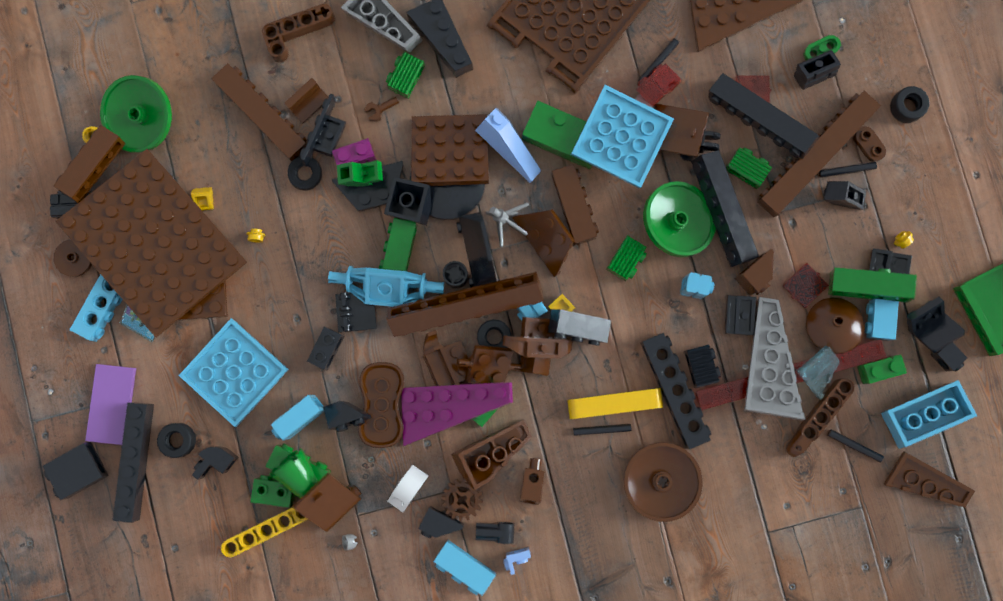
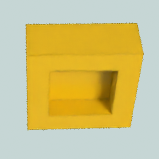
(562, 303)

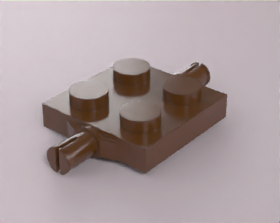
(488, 364)

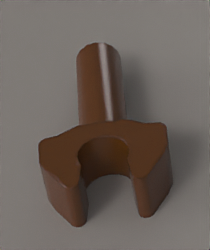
(380, 108)

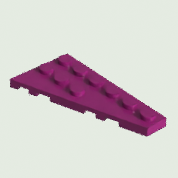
(442, 407)

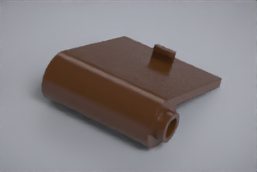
(685, 124)
(328, 502)

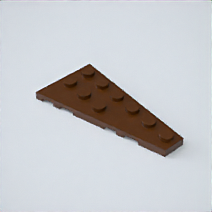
(724, 18)

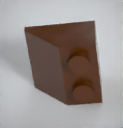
(758, 274)

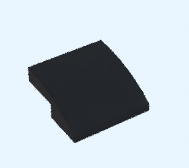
(888, 260)

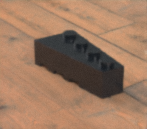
(439, 31)

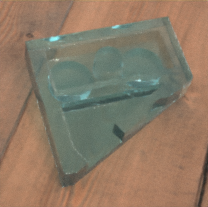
(819, 370)

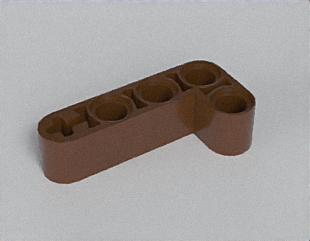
(300, 29)

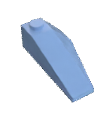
(506, 141)

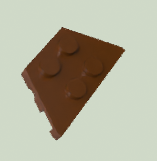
(547, 237)

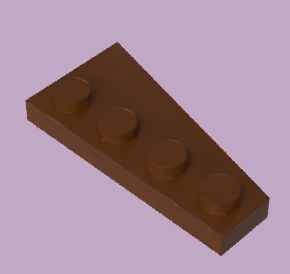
(920, 478)

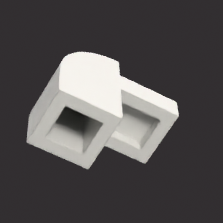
(407, 488)

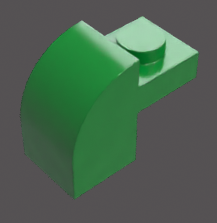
(359, 174)

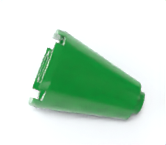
(295, 473)

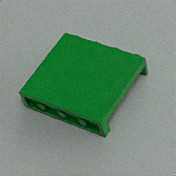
(984, 307)

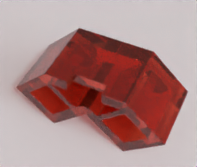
(658, 84)

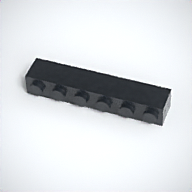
(762, 116)
(724, 208)
(133, 462)

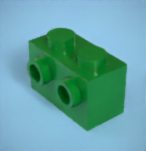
(271, 492)

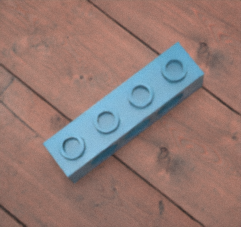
(92, 306)

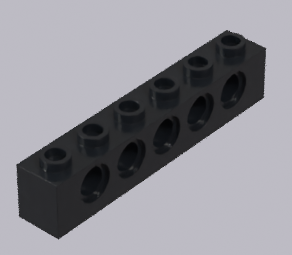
(658, 366)

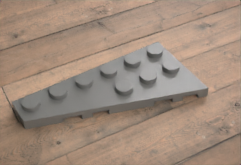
(771, 371)

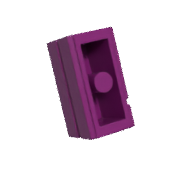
(358, 152)

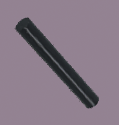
(659, 60)
(848, 169)
(602, 429)
(854, 445)

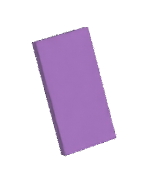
(108, 406)

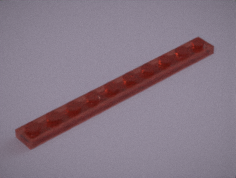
(737, 389)

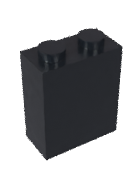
(75, 471)

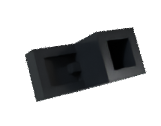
(218, 457)

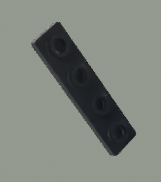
(325, 134)

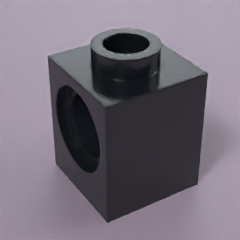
(950, 358)

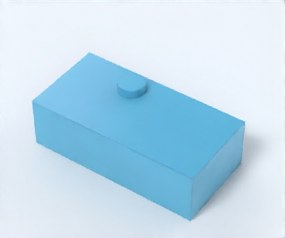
(928, 414)

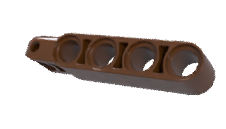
(799, 442)

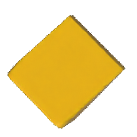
(203, 198)

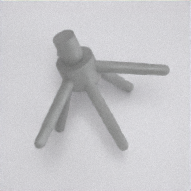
(502, 217)

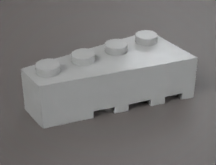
(385, 21)

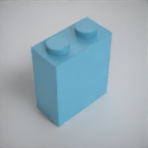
(297, 417)

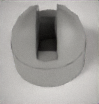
(348, 542)

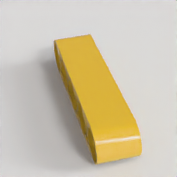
(615, 403)
(259, 534)

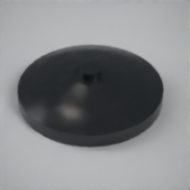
(453, 201)

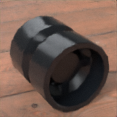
(455, 274)

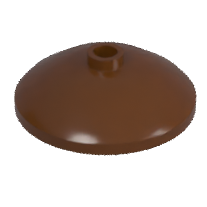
(826, 332)

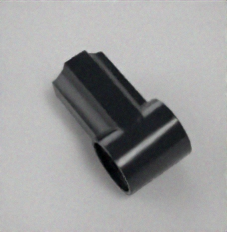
(501, 532)

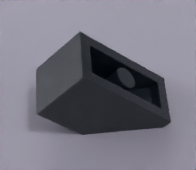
(844, 194)
(438, 524)

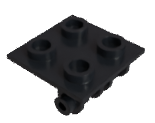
(354, 314)

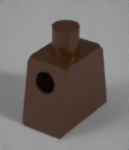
(530, 491)

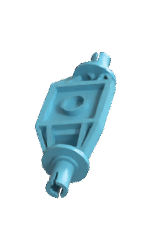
(385, 286)

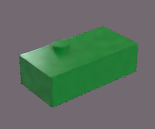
(554, 132)
(872, 284)

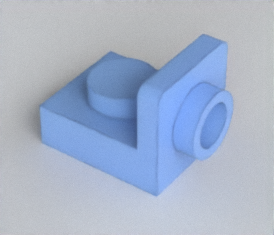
(519, 556)

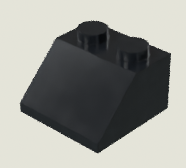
(409, 201)

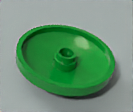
(136, 112)
(678, 219)

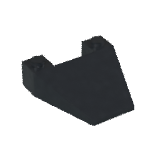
(477, 249)

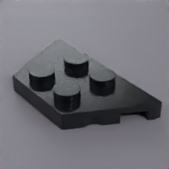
(373, 195)

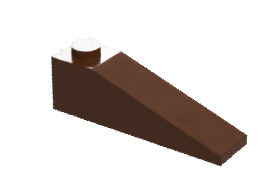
(485, 457)

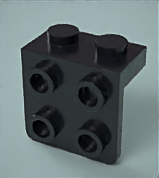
(934, 326)

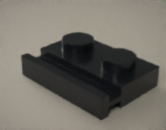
(740, 315)

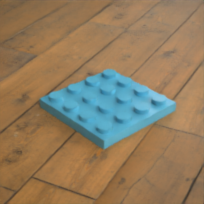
(622, 136)
(233, 372)

